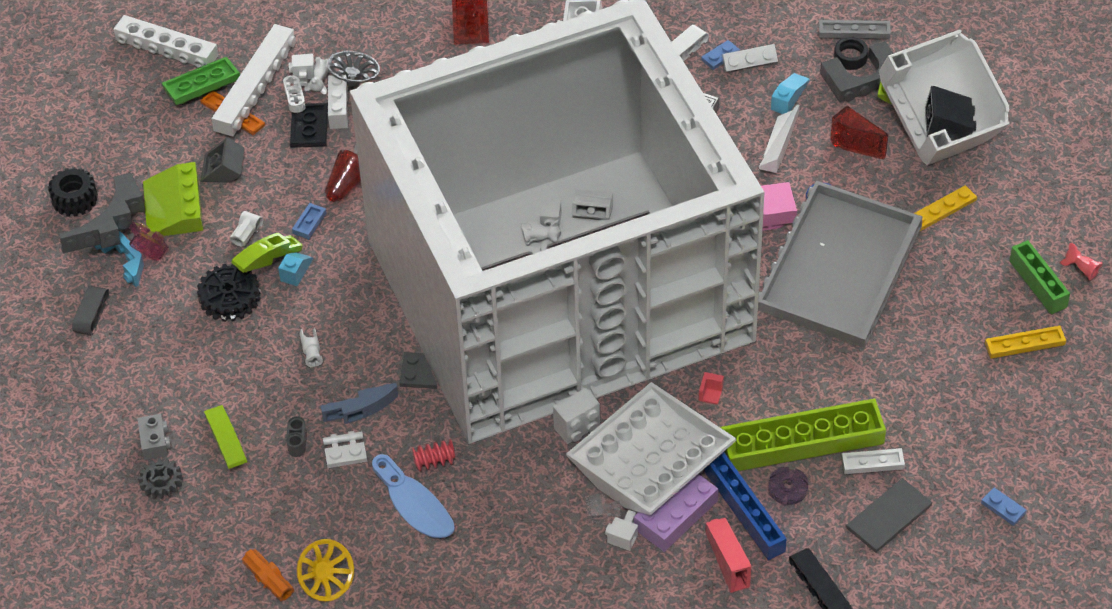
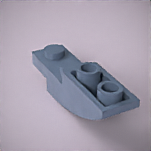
(368, 403)

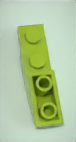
(264, 250)

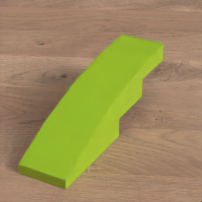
(225, 436)

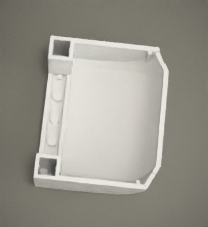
(954, 65)

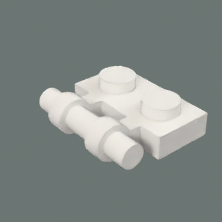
(345, 454)

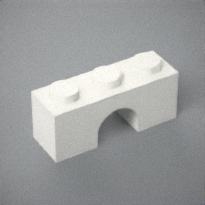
(337, 102)

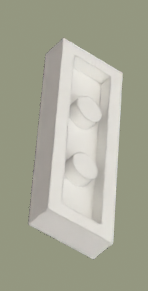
(749, 57)
(873, 461)

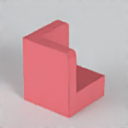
(711, 388)

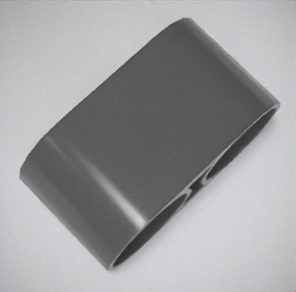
(296, 436)

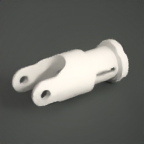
(311, 348)

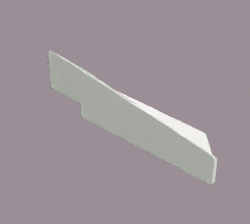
(779, 140)

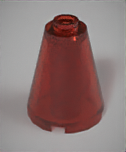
(343, 176)

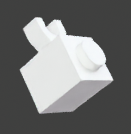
(302, 67)
(622, 532)

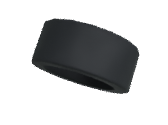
(851, 43)

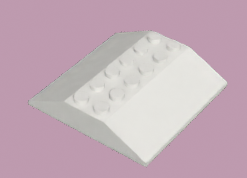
(649, 450)

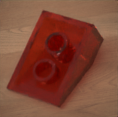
(470, 21)
(857, 134)

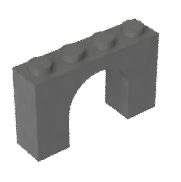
(847, 86)

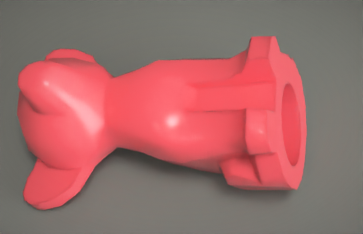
(1085, 264)

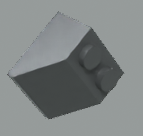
(223, 162)

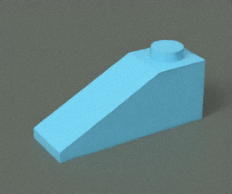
(788, 93)

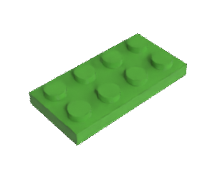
(201, 80)

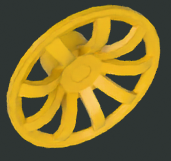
(323, 569)

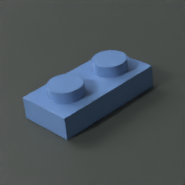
(714, 57)
(309, 221)
(1003, 506)

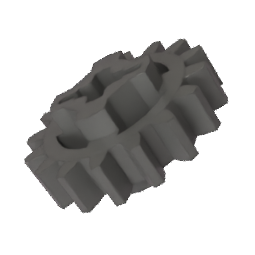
(160, 478)

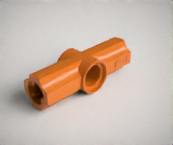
(268, 574)

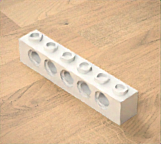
(165, 42)

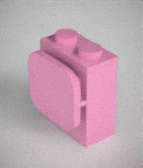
(778, 206)

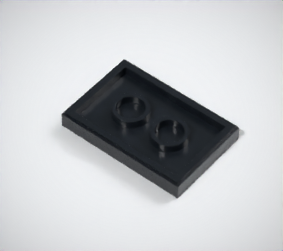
(310, 126)

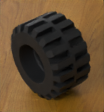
(77, 201)

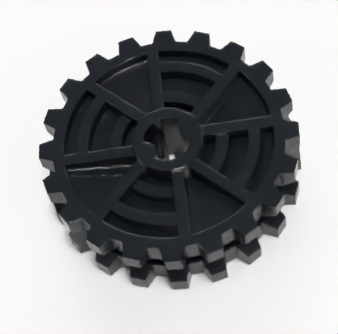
(228, 293)

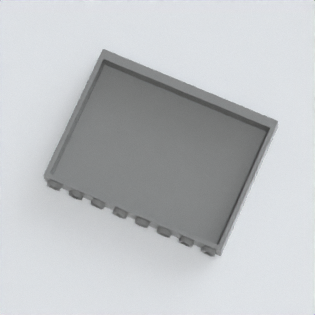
(848, 279)

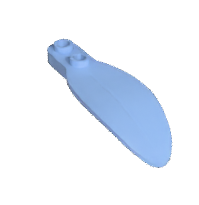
(413, 500)

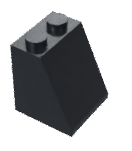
(949, 112)

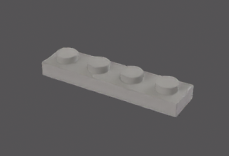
(854, 28)

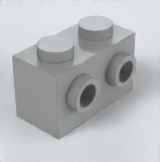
(152, 436)

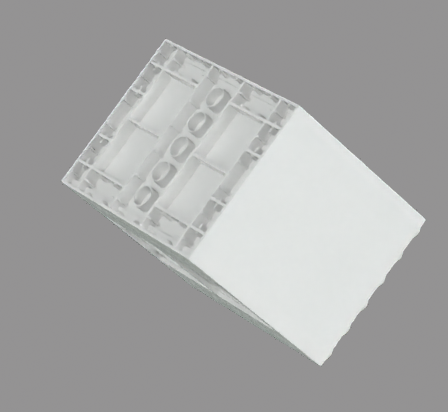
(472, 150)

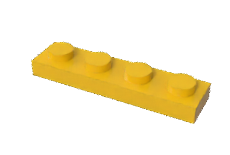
(946, 206)
(1025, 341)

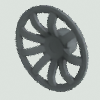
(353, 72)

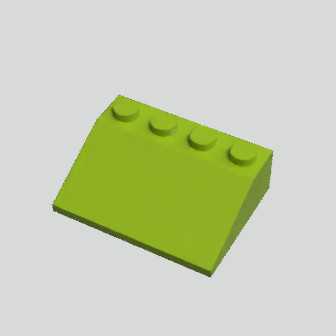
(173, 200)

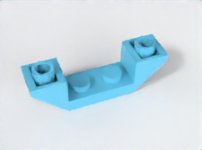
(135, 264)

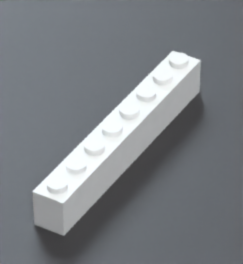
(253, 80)

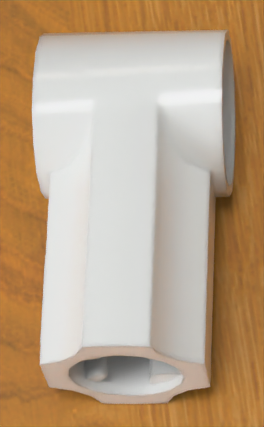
(247, 226)

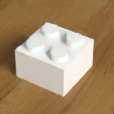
(576, 416)

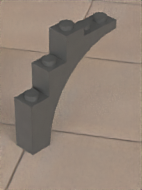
(106, 227)

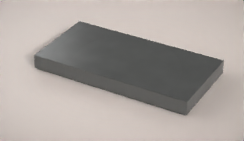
(889, 515)

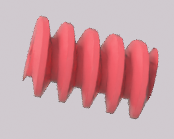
(434, 455)

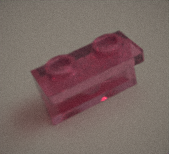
(148, 242)

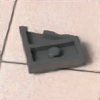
(416, 372)

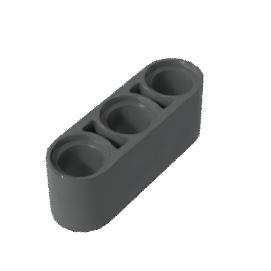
(90, 309)

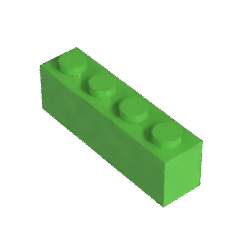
(1039, 277)

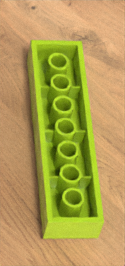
(805, 434)

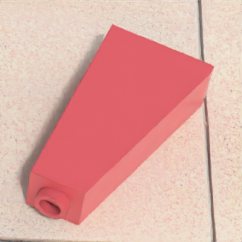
(729, 554)

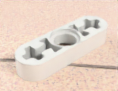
(291, 99)

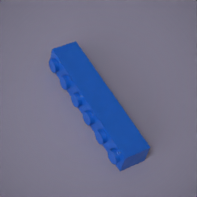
(746, 506)

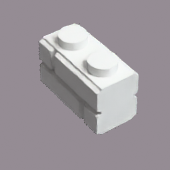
(592, 204)

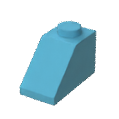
(294, 267)

